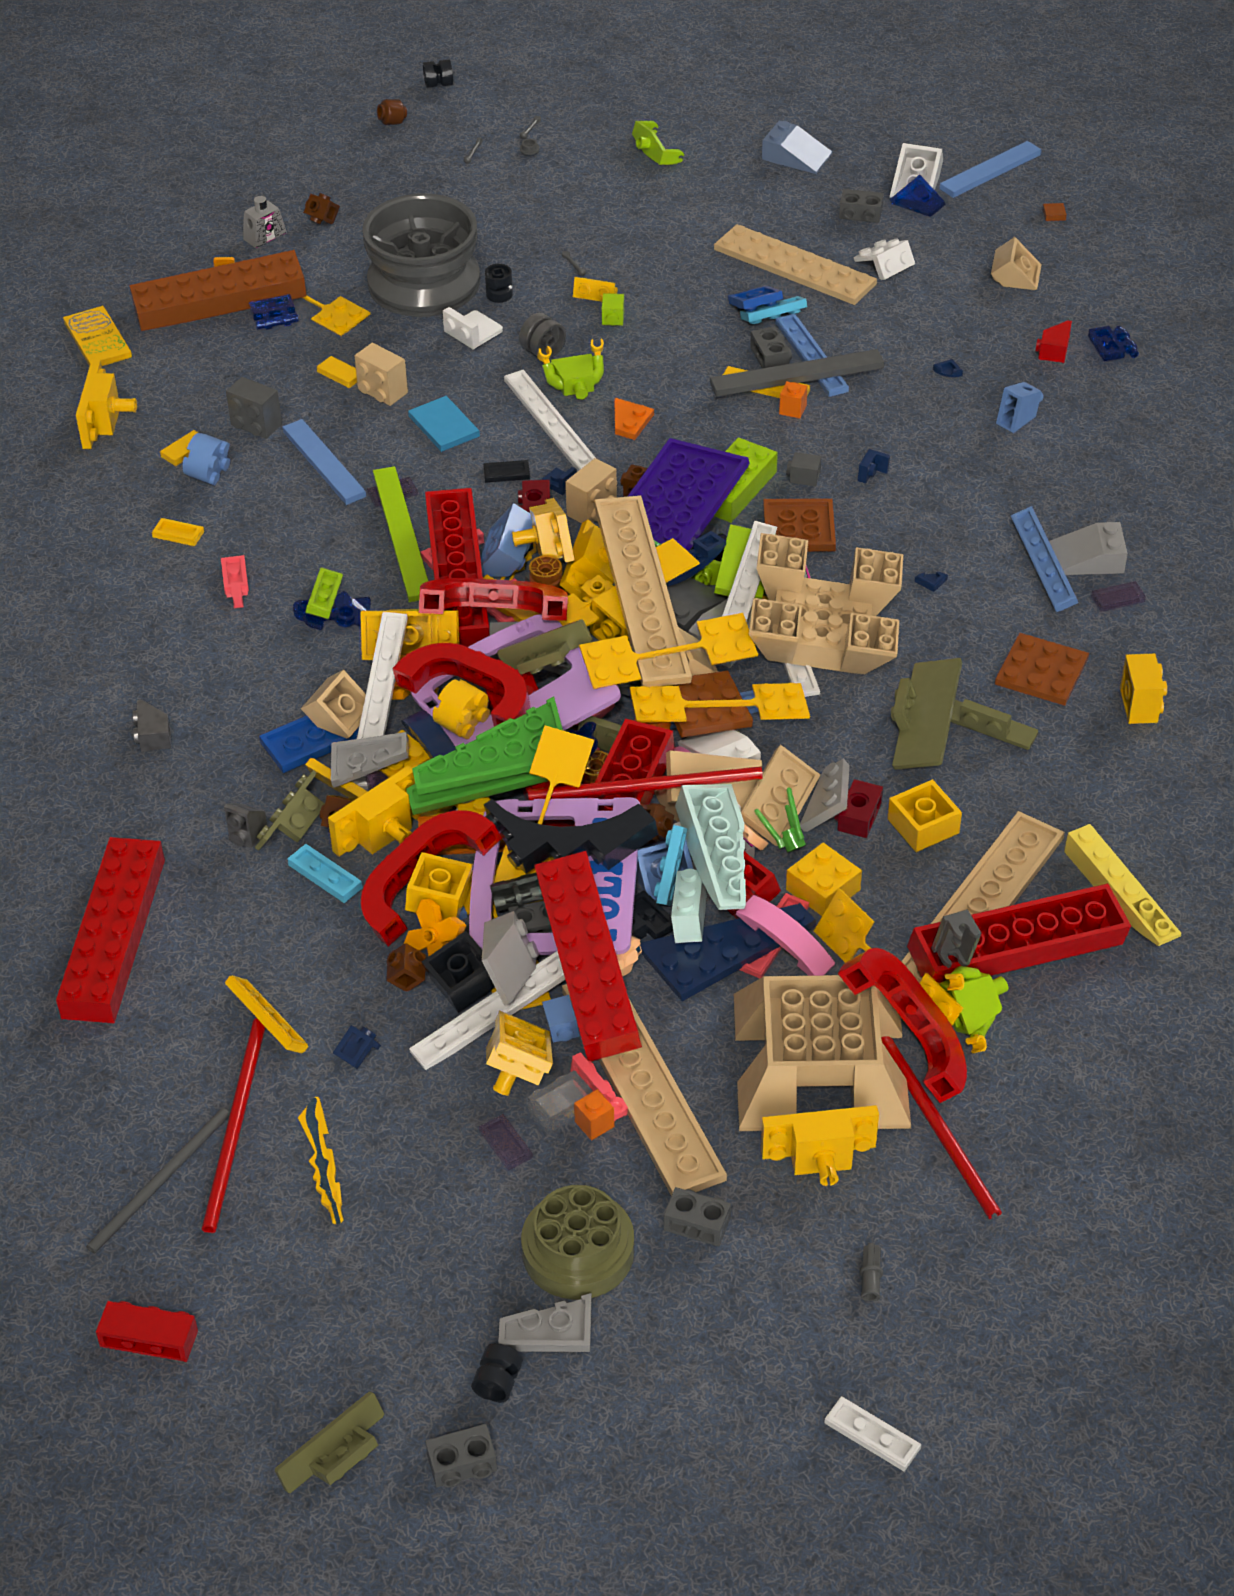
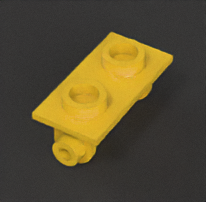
(592, 289)

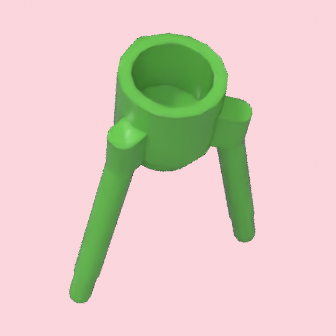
(793, 837)

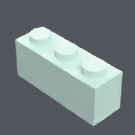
(688, 907)

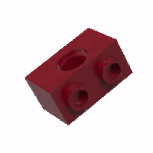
(533, 493)
(862, 808)

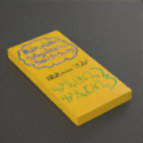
(97, 336)

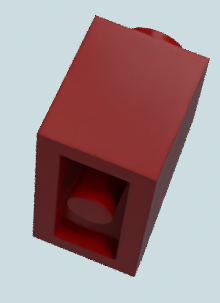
(1054, 342)

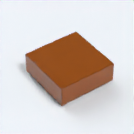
(1054, 212)

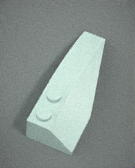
(715, 840)

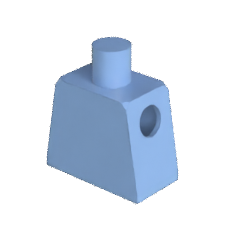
(1018, 406)

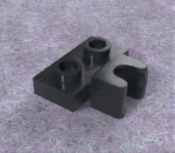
(649, 918)

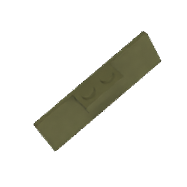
(925, 712)

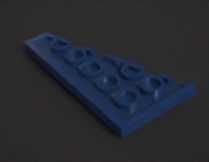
(723, 950)

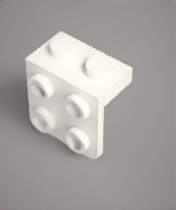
(888, 257)
(470, 329)

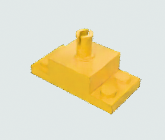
(100, 405)
(548, 531)
(589, 560)
(420, 630)
(374, 817)
(518, 1051)
(820, 1139)

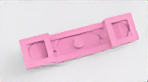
(788, 934)

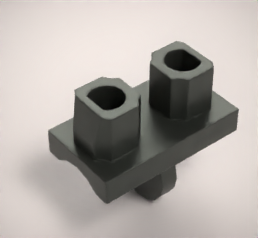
(516, 892)

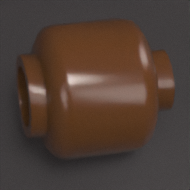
(391, 112)

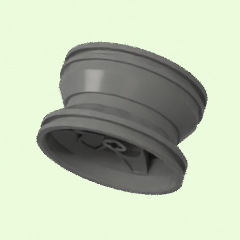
(421, 254)

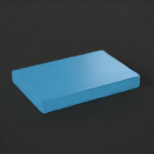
(443, 423)

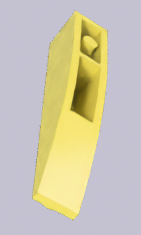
(1103, 866)

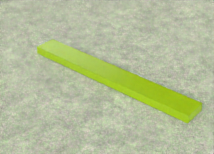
(400, 531)

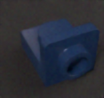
(873, 462)
(558, 479)
(356, 1046)

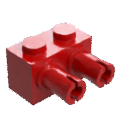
(758, 882)

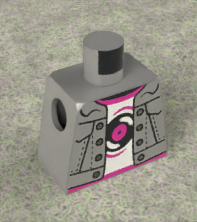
(262, 222)

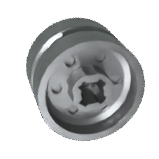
(541, 332)

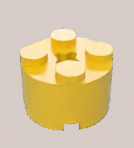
(461, 708)

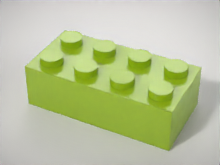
(761, 469)

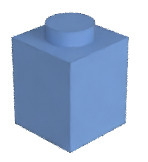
(561, 1019)

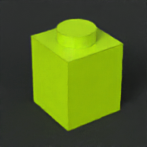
(613, 309)

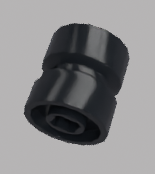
(438, 73)
(498, 283)
(497, 1372)

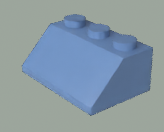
(499, 554)

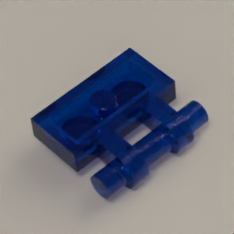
(266, 309)
(1112, 344)

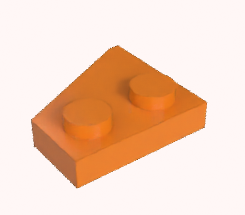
(631, 418)

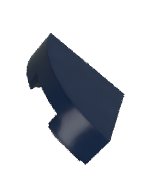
(948, 367)
(931, 581)

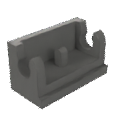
(956, 937)

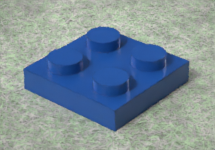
(752, 298)

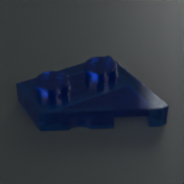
(918, 197)

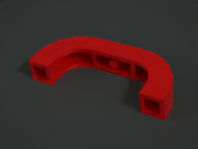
(473, 592)
(455, 659)
(398, 866)
(942, 1047)

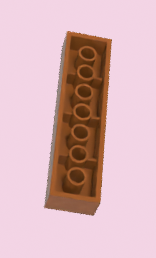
(216, 290)

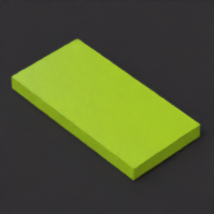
(731, 559)

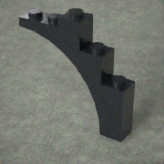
(604, 841)

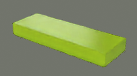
(324, 593)

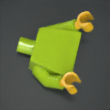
(575, 373)
(980, 1002)

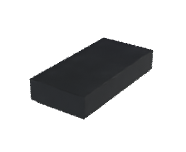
(506, 471)

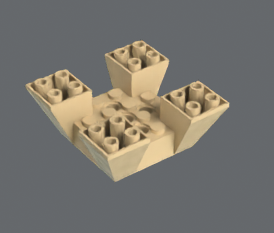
(825, 620)
(817, 1038)

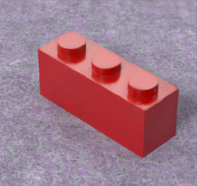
(147, 1330)

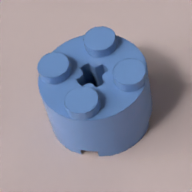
(206, 458)

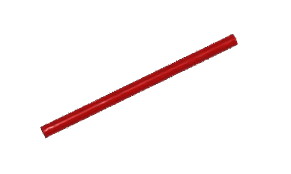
(649, 784)
(233, 1128)
(943, 1132)

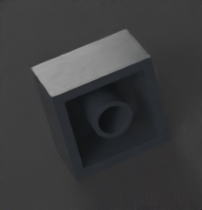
(459, 971)

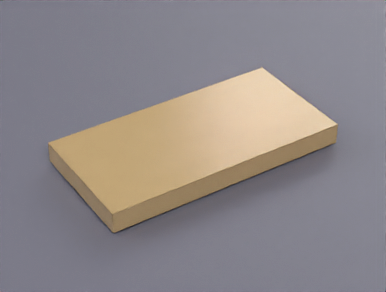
(686, 762)
(771, 796)

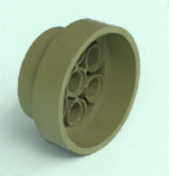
(593, 1267)

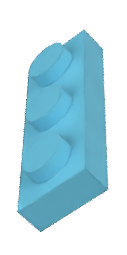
(789, 305)
(670, 865)
(325, 873)

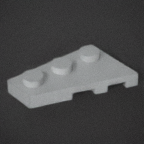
(366, 755)
(829, 795)
(550, 1330)

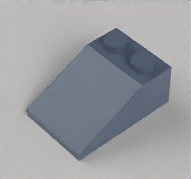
(794, 148)

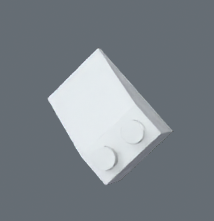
(916, 161)
(723, 743)

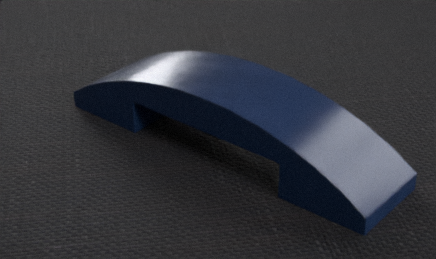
(705, 551)
(429, 734)

